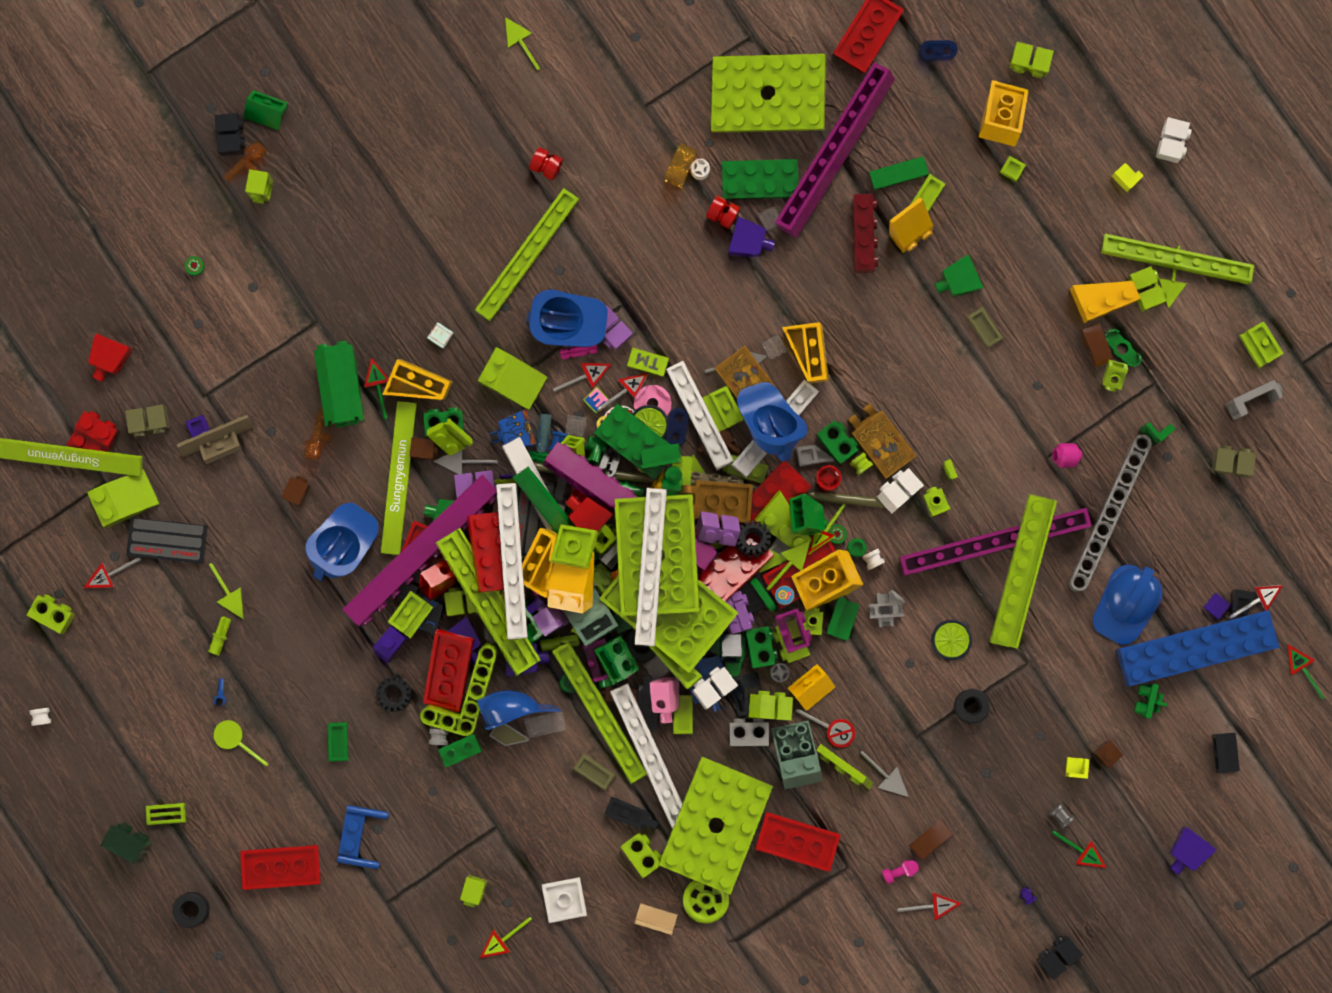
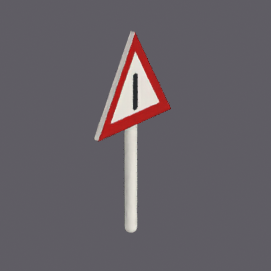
(1266, 596)

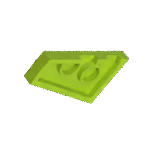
(778, 521)
(842, 767)

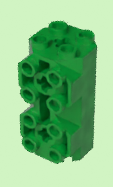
(339, 384)

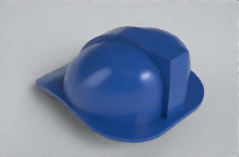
(567, 319)
(771, 420)
(341, 541)
(1127, 603)
(508, 705)

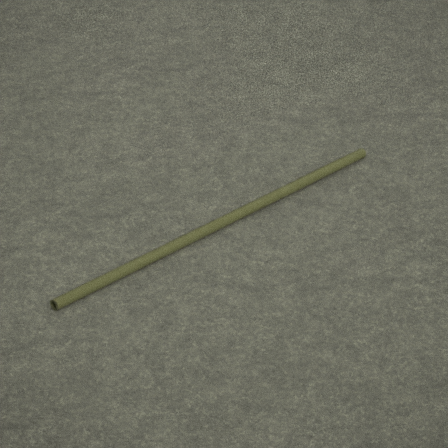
(817, 496)

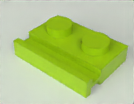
(1261, 344)
(723, 408)
(449, 437)
(410, 614)

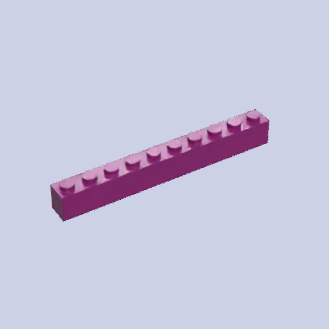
(835, 150)
(604, 489)
(986, 544)
(419, 552)

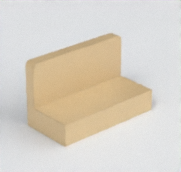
(656, 919)

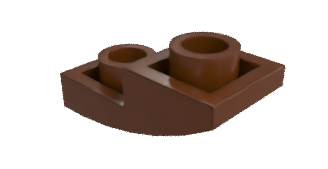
(1097, 344)
(930, 840)

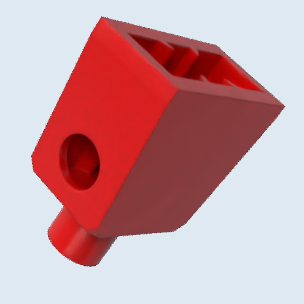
(107, 356)
(587, 513)
(436, 580)

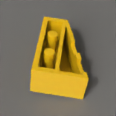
(1103, 298)
(809, 349)
(414, 381)
(537, 563)

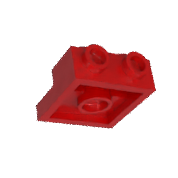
(93, 433)

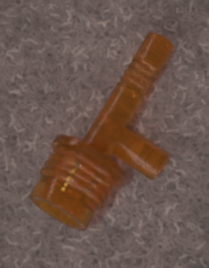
(254, 152)
(314, 447)

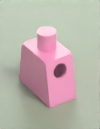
(665, 697)

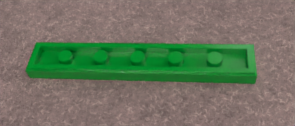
(543, 500)

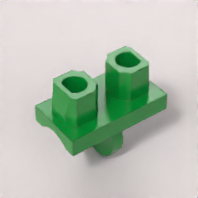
(672, 481)
(1147, 708)

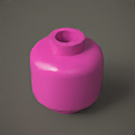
(1066, 455)

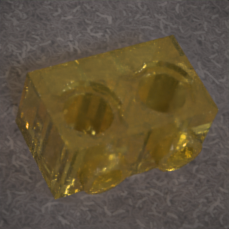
(680, 165)

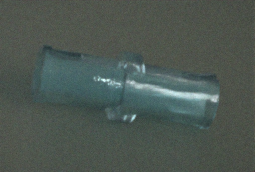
(543, 433)

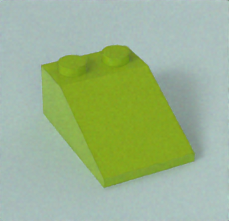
(512, 378)
(123, 499)

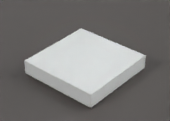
(564, 900)

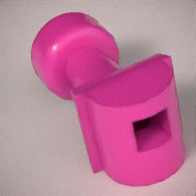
(907, 868)

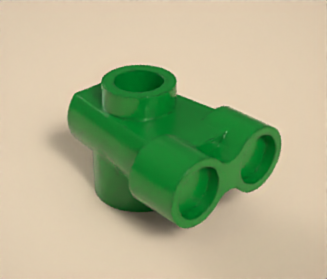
(596, 447)

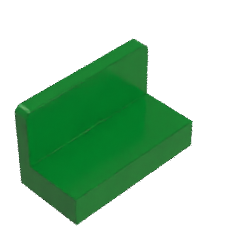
(265, 109)
(1155, 436)
(661, 456)
(842, 618)

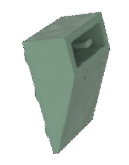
(594, 622)
(796, 755)

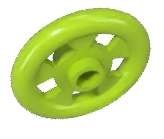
(702, 916)

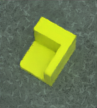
(1127, 177)
(1077, 767)

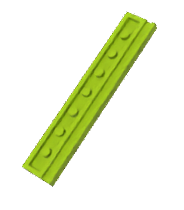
(1023, 571)
(488, 605)

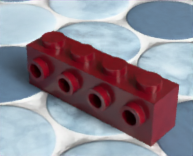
(863, 233)

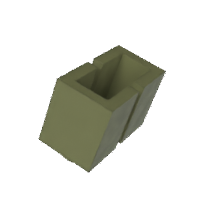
(138, 424)
(1243, 462)

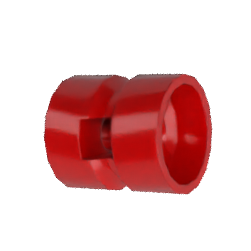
(545, 163)
(716, 213)
(828, 478)

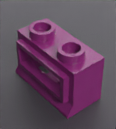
(785, 633)
(591, 658)

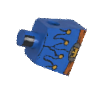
(513, 427)

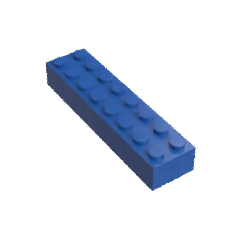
(1197, 648)

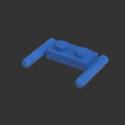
(352, 836)

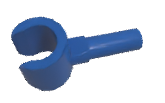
(220, 693)

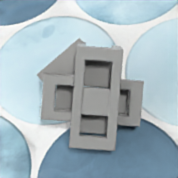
(884, 614)

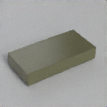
(984, 327)
(594, 771)

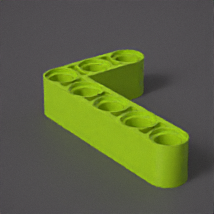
(471, 697)

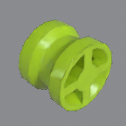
(861, 464)

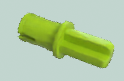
(220, 636)
(553, 643)

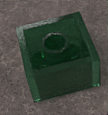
(127, 843)

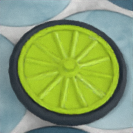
(653, 418)
(951, 640)

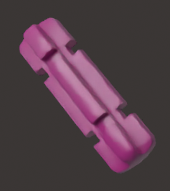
(576, 351)

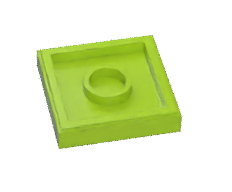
(574, 546)

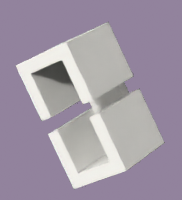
(1173, 140)
(900, 490)
(722, 682)

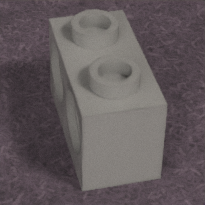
(749, 738)

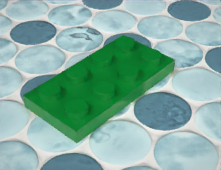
(759, 179)
(629, 436)

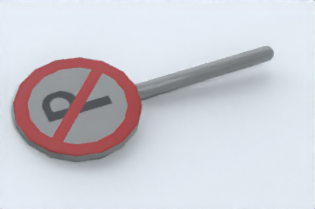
(839, 732)

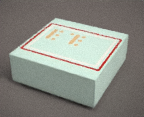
(440, 335)

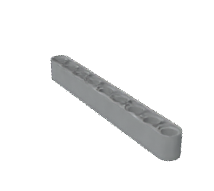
(1116, 506)

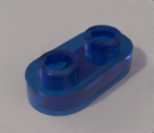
(937, 48)
(676, 427)

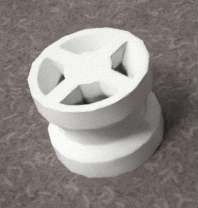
(698, 166)
(873, 559)
(40, 716)

